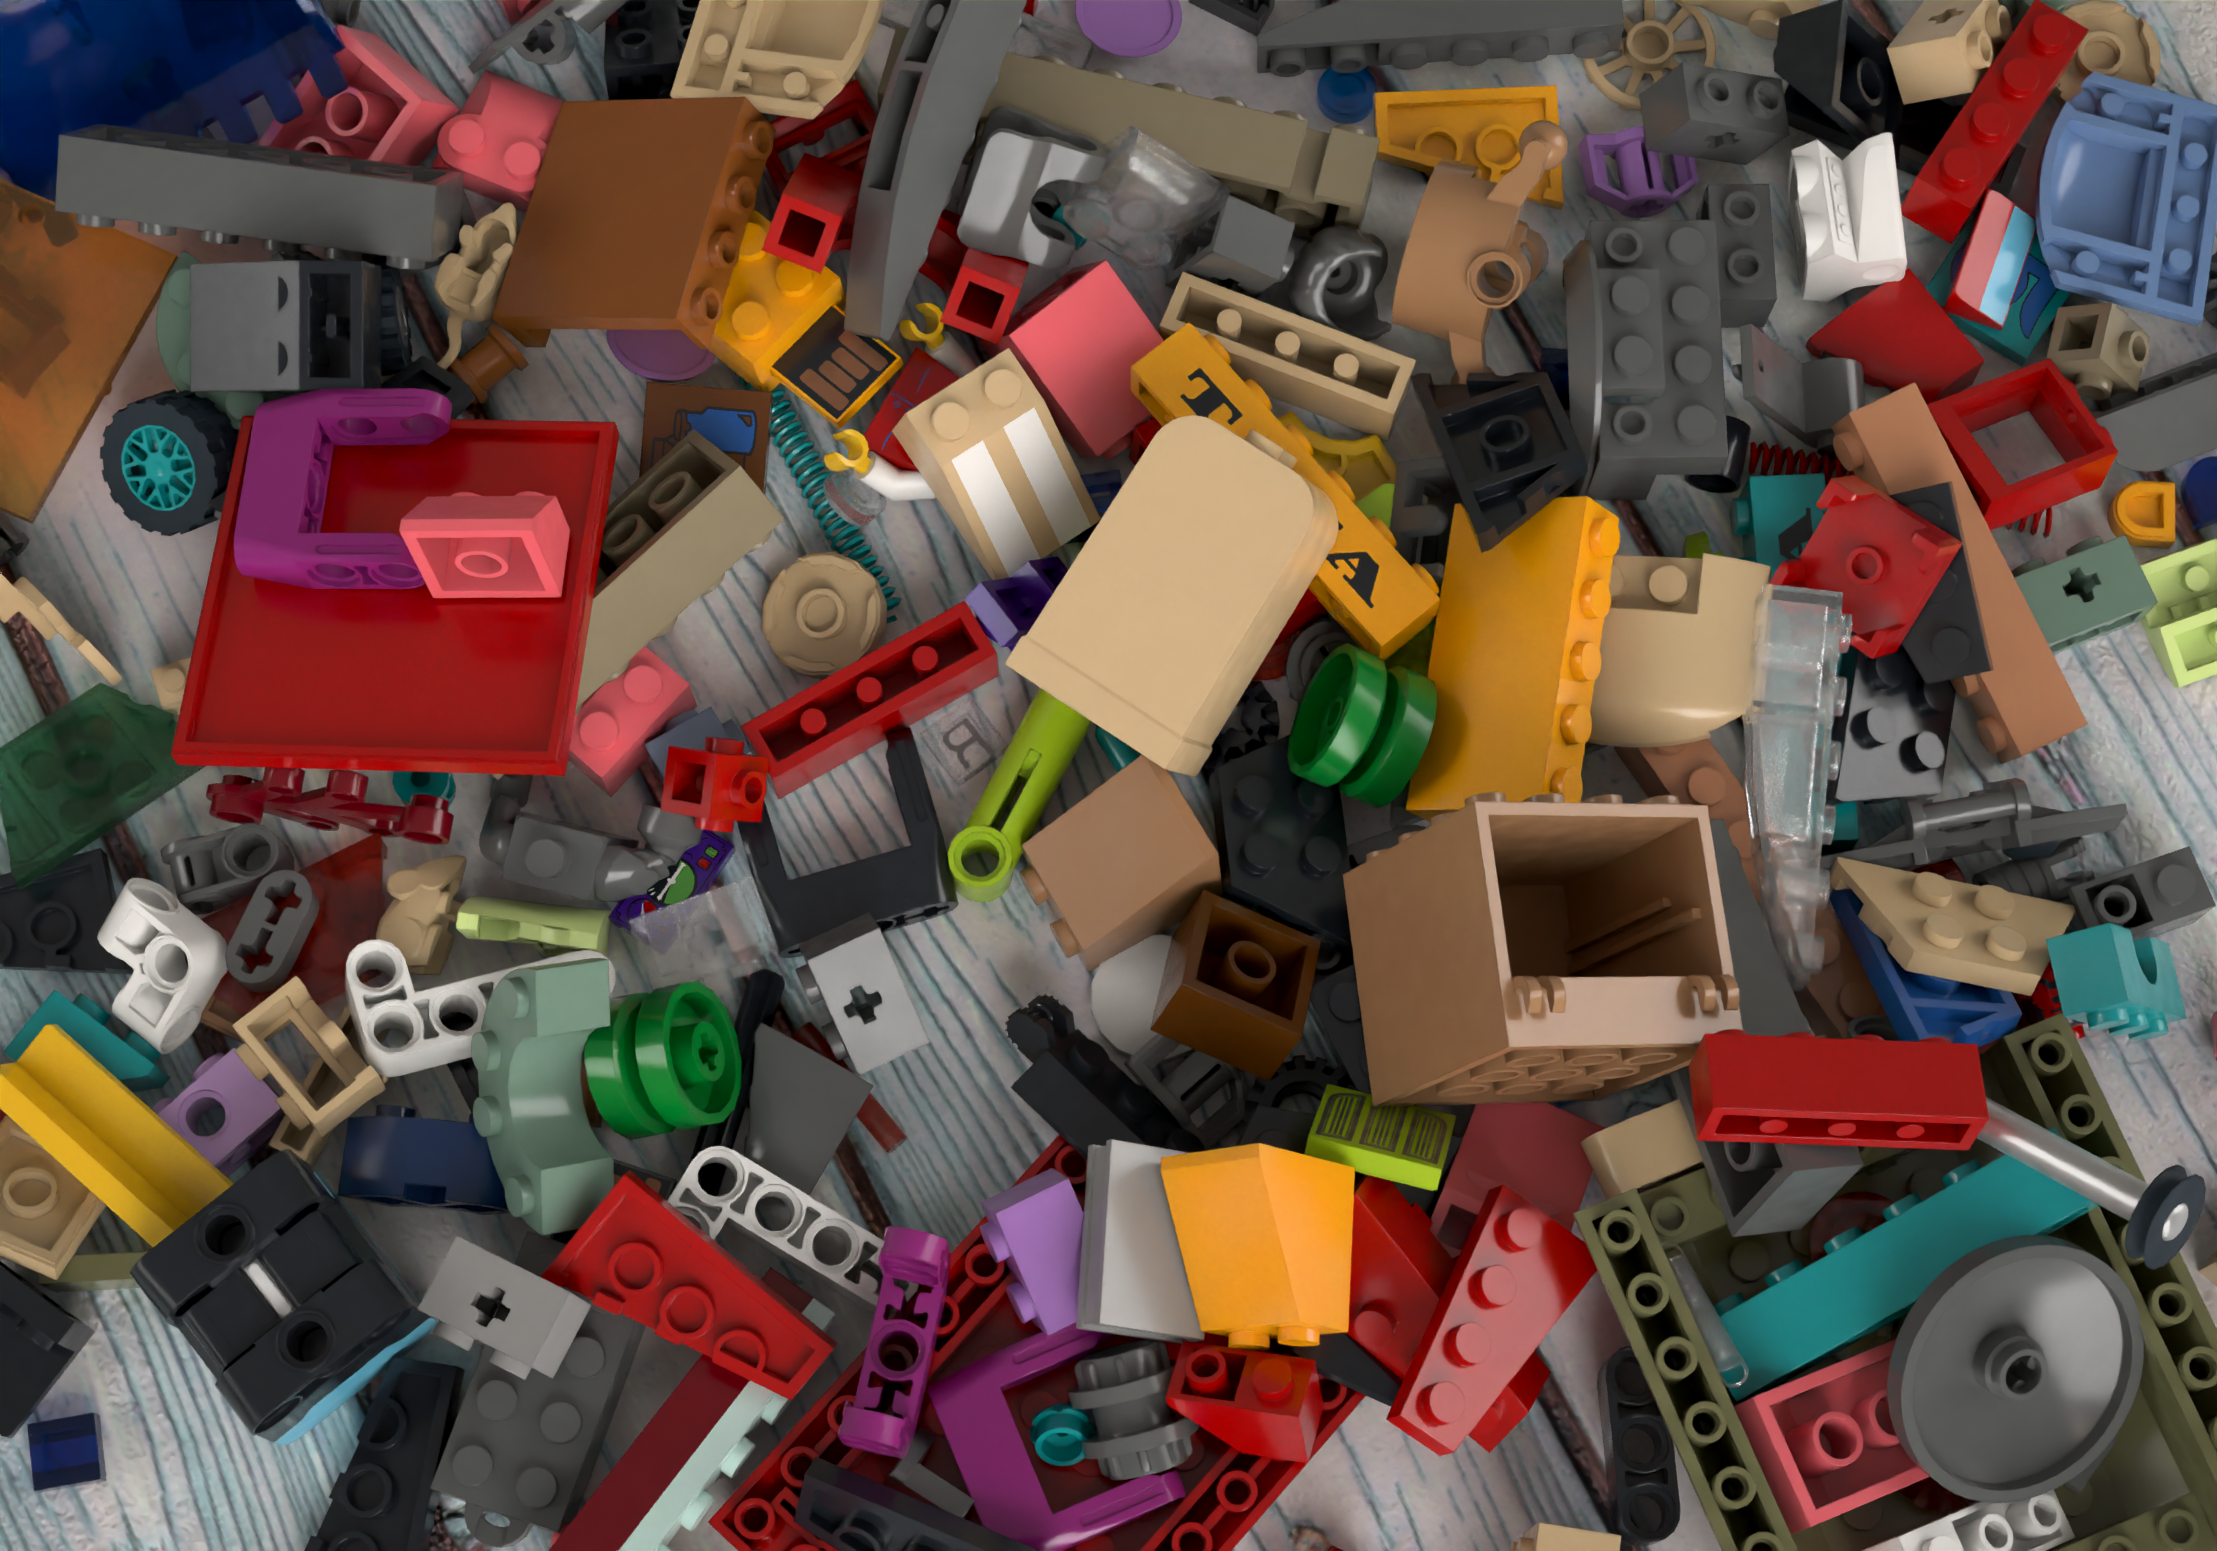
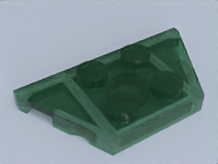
(83, 776)

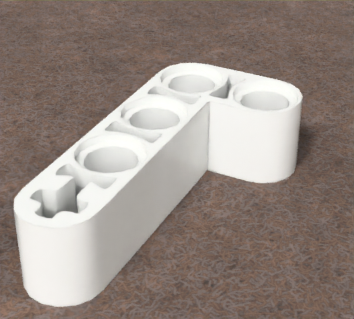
(420, 1012)
(791, 1243)

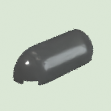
(2166, 418)

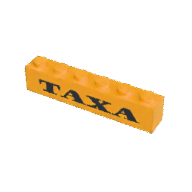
(1364, 576)

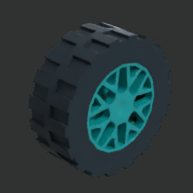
(168, 460)

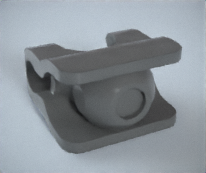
(1006, 170)

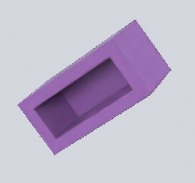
(1040, 1238)

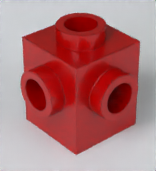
(715, 784)

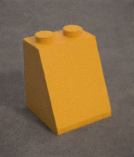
(1264, 1242)

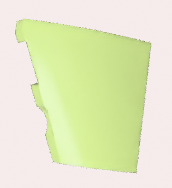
(547, 927)

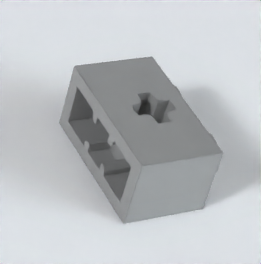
(472, 1287)

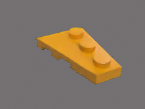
(1468, 127)

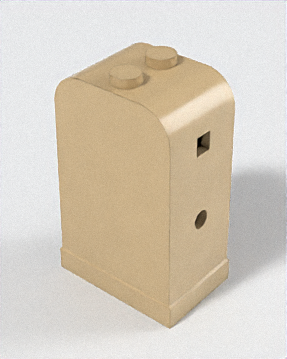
(1181, 590)

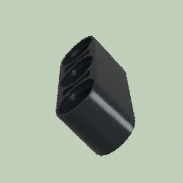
(1632, 1479)

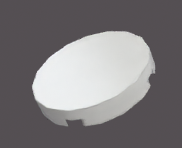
(1127, 994)

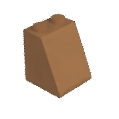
(1121, 864)

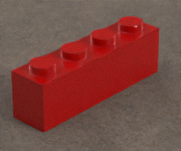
(1993, 121)
(872, 699)
(1837, 1091)

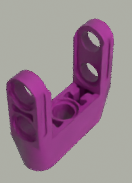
(289, 478)
(905, 1257)
(996, 1460)

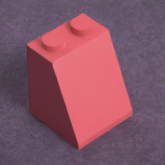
(1079, 355)

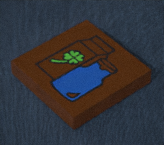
(728, 418)

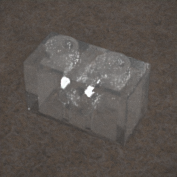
(731, 909)

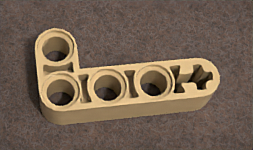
(1644, 1150)

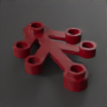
(342, 801)

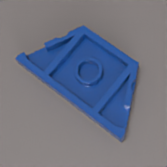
(1921, 1003)

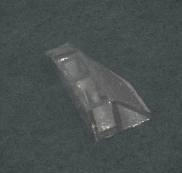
(1791, 758)

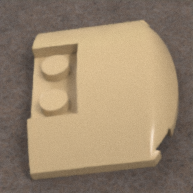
(776, 52)
(1674, 649)

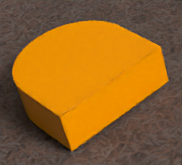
(2144, 514)

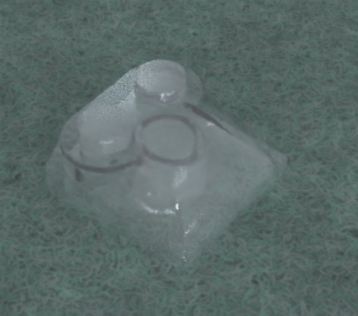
(1140, 201)

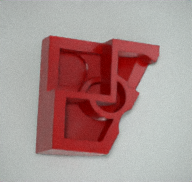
(1902, 340)

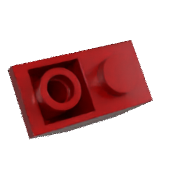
(1249, 1398)

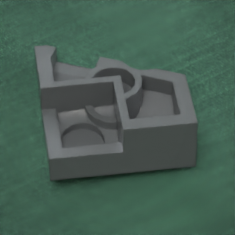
(798, 1108)

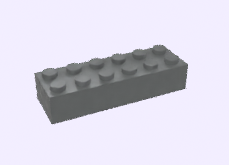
(258, 193)
(1762, 1183)

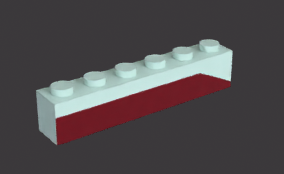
(683, 1452)

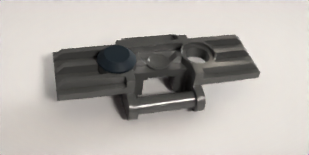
(1999, 820)

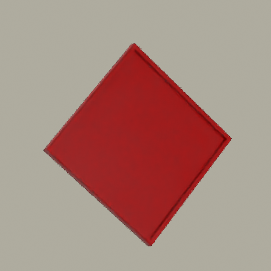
(393, 672)

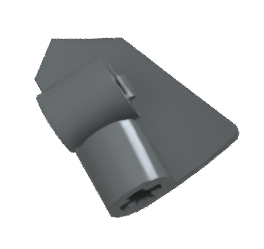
(522, 35)

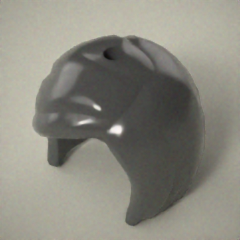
(1337, 281)

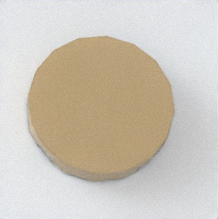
(2113, 46)
(823, 614)

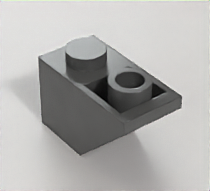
(2146, 896)

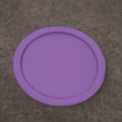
(1129, 26)
(659, 354)

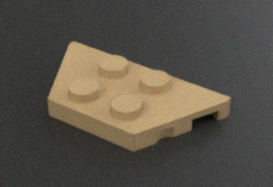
(1955, 926)

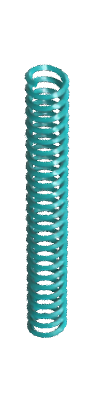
(816, 481)

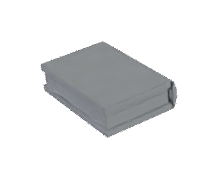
(1130, 1249)

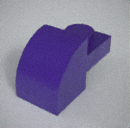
(1012, 605)

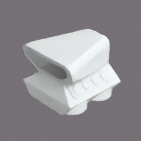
(1846, 217)

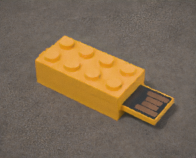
(790, 330)

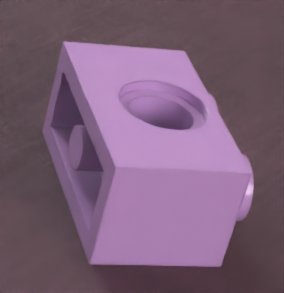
(248, 1106)

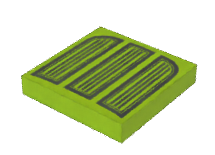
(1383, 1141)

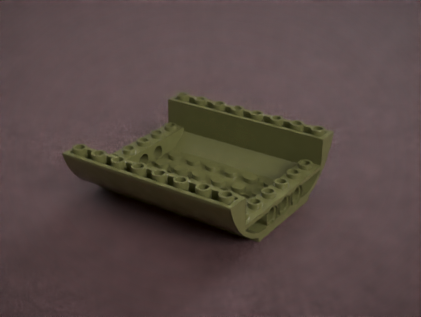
(2147, 1492)

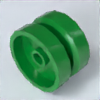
(1362, 726)
(664, 1061)

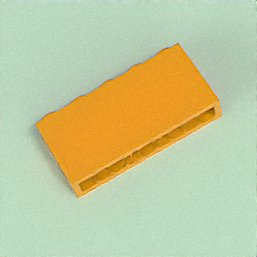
(1517, 658)

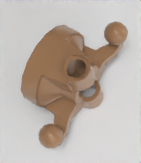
(1460, 247)

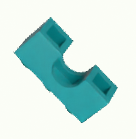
(2116, 981)

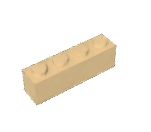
(1296, 356)

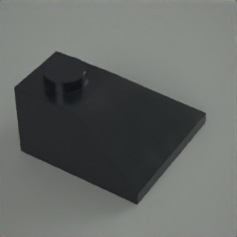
(1841, 69)

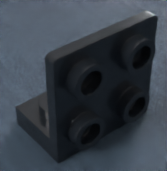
(646, 47)
(35, 1347)

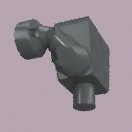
(579, 858)

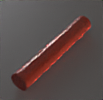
(871, 1113)

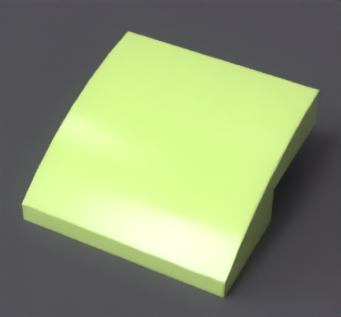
(2185, 618)

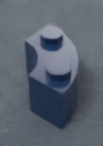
(419, 1163)

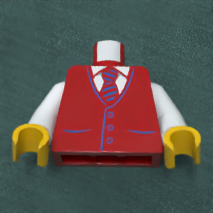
(877, 454)

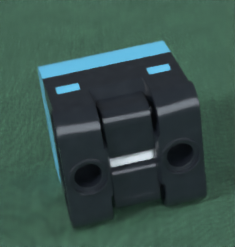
(283, 1297)

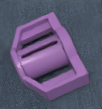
(1637, 170)

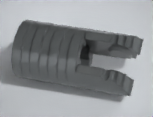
(2034, 875)

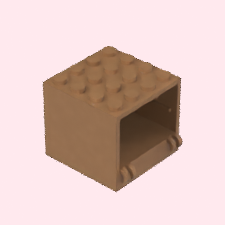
(1540, 950)

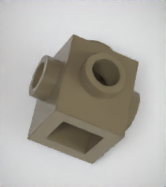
(2098, 349)

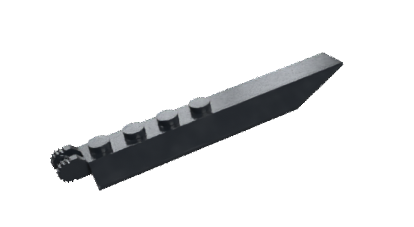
(1095, 1101)

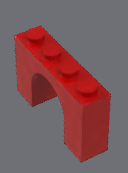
(819, 218)

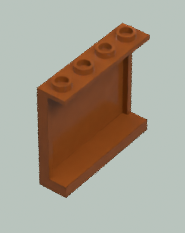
(636, 218)

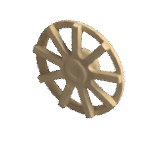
(1649, 51)

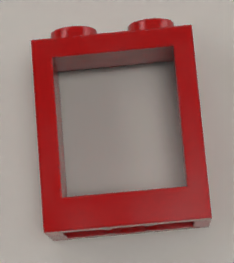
(2060, 415)

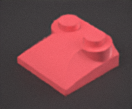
(499, 139)

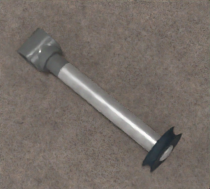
(2157, 1213)

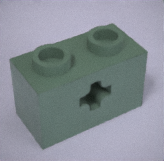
(2109, 582)

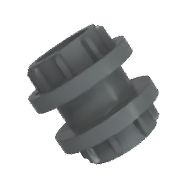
(1133, 1422)

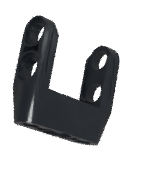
(891, 886)

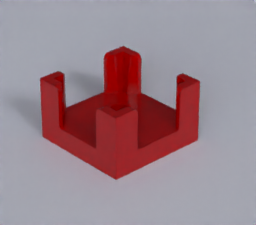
(1875, 555)

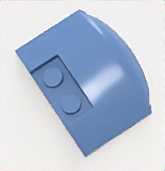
(2130, 197)

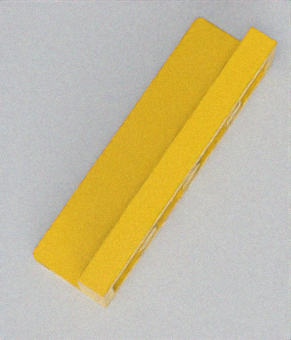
(107, 1136)

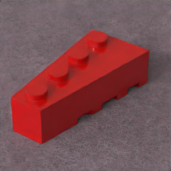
(1396, 1288)

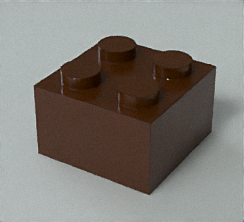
(1236, 985)

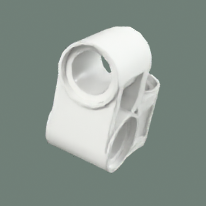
(152, 936)

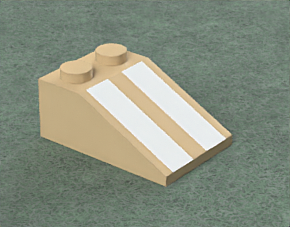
(998, 466)

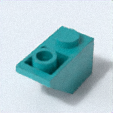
(83, 1020)

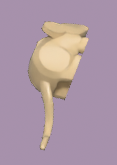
(473, 278)
(423, 913)

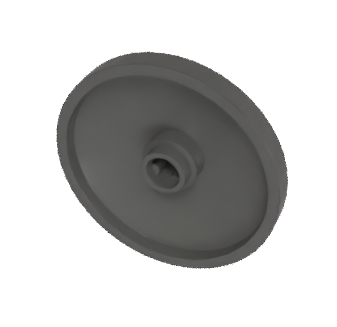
(2015, 1368)

